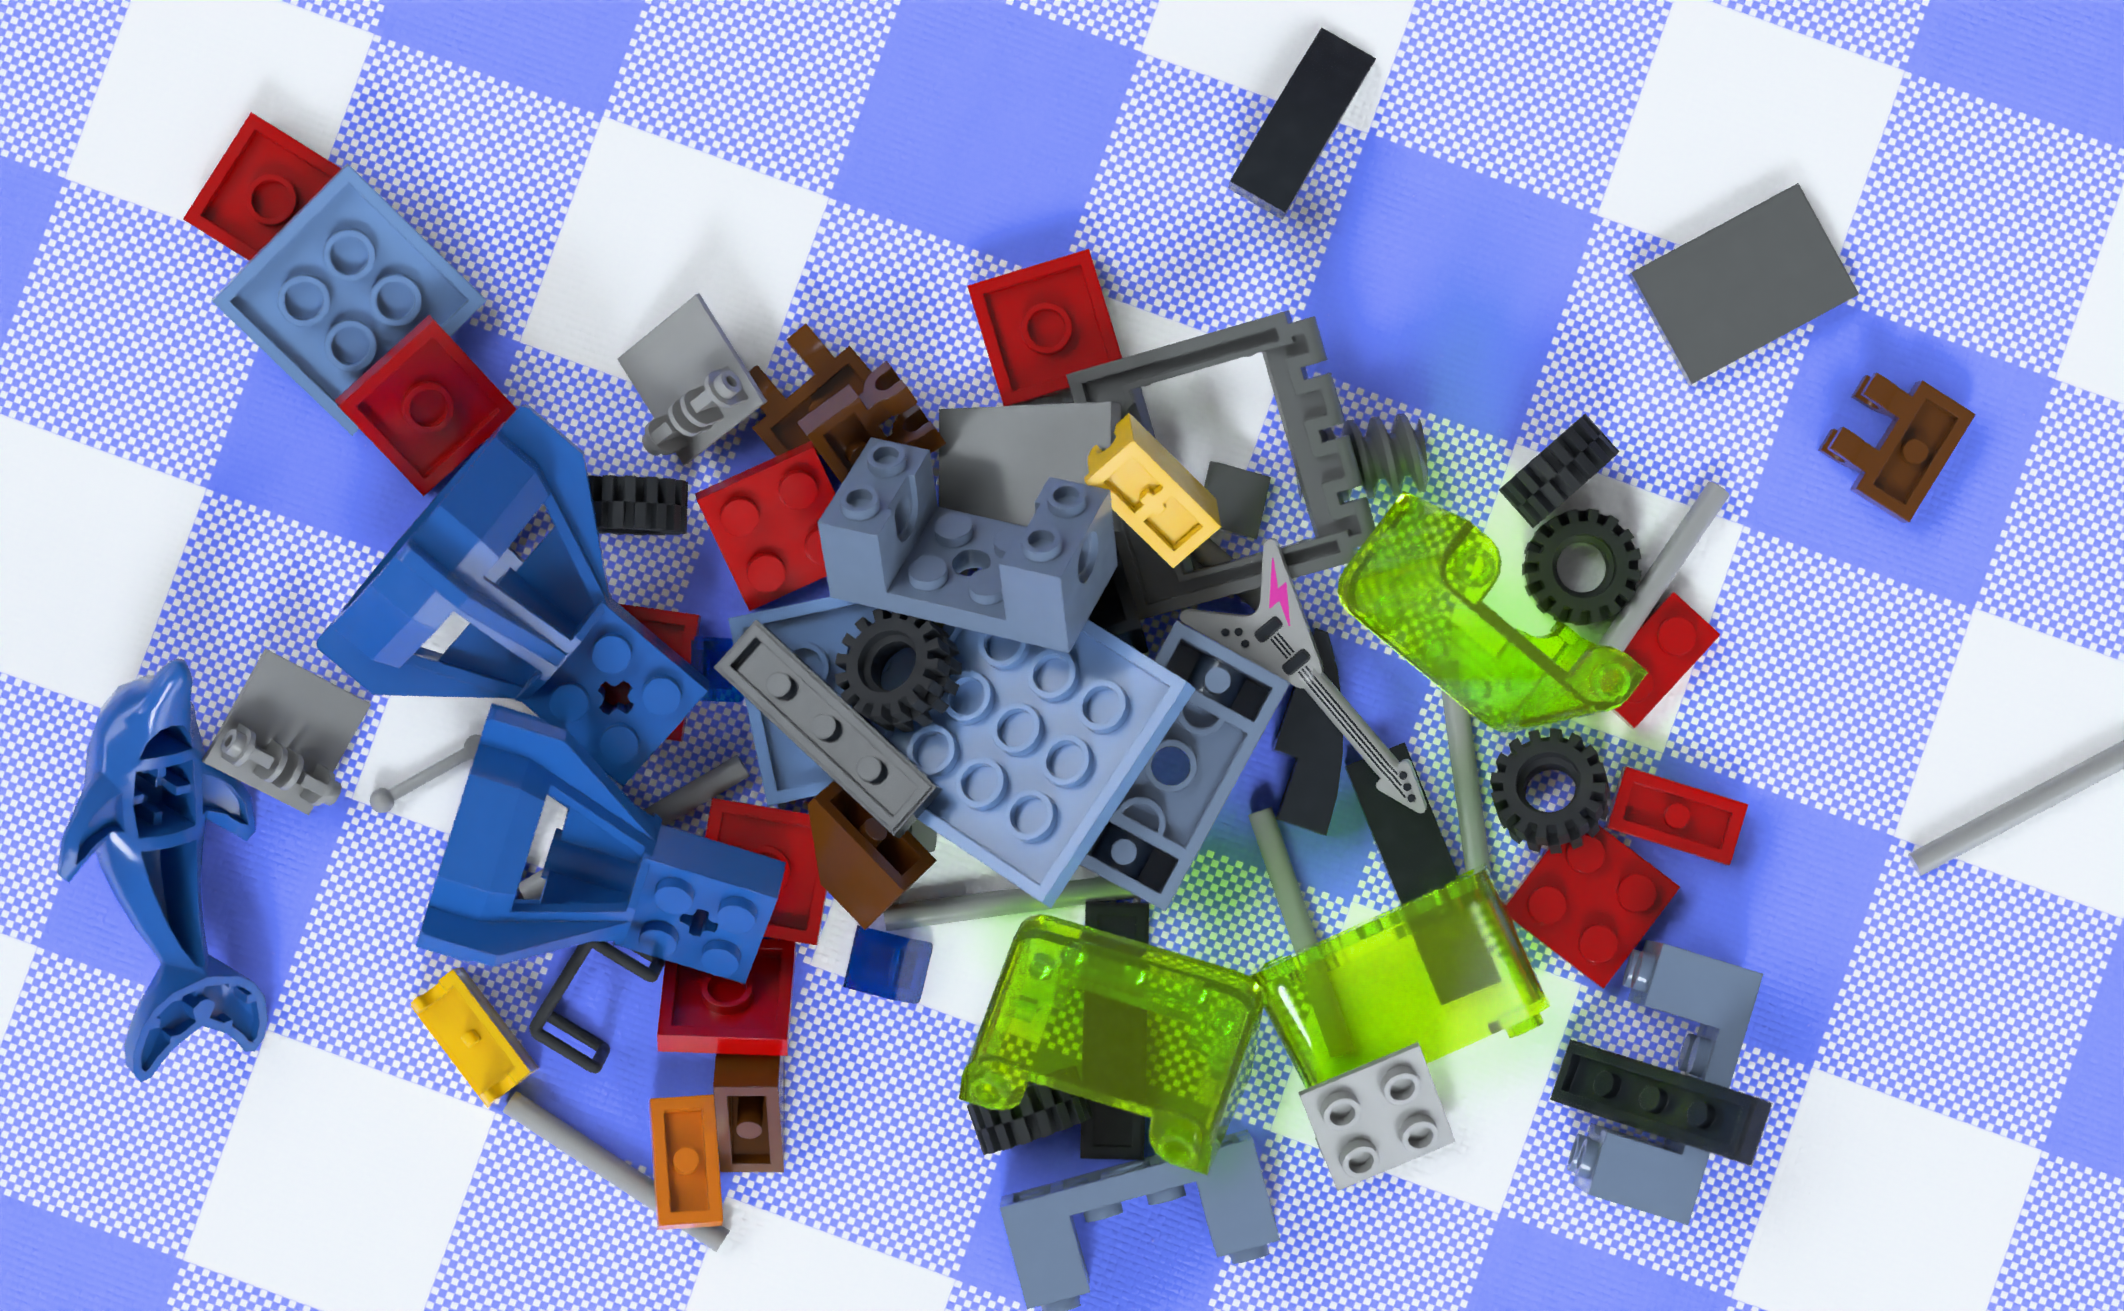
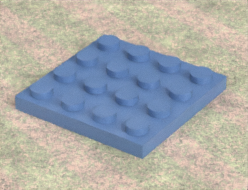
(1040, 749)

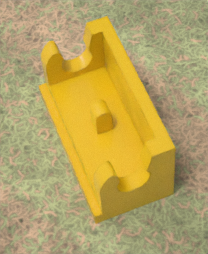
(1154, 492)
(474, 1036)

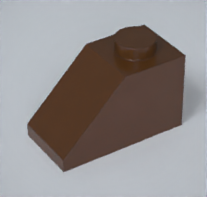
(860, 858)
(750, 1112)

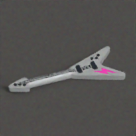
(1283, 644)

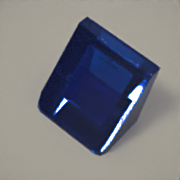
(704, 656)
(888, 965)

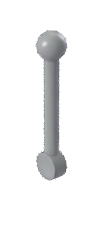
(383, 800)

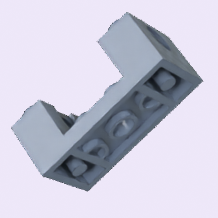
(904, 553)
(1162, 825)
(1694, 987)
(1046, 1238)

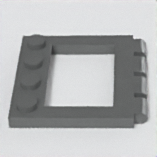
(1305, 411)

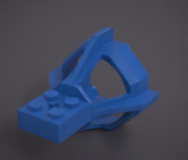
(535, 624)
(606, 872)

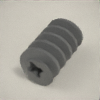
(1386, 454)

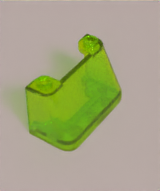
(1423, 595)
(1419, 973)
(1120, 1030)

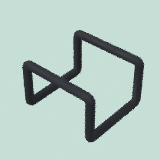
(546, 1012)

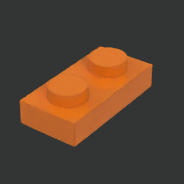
(685, 1162)

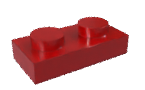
(1666, 648)
(1676, 815)

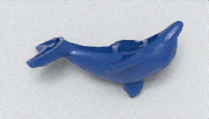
(147, 824)

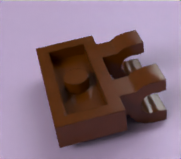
(848, 421)
(780, 426)
(1911, 450)

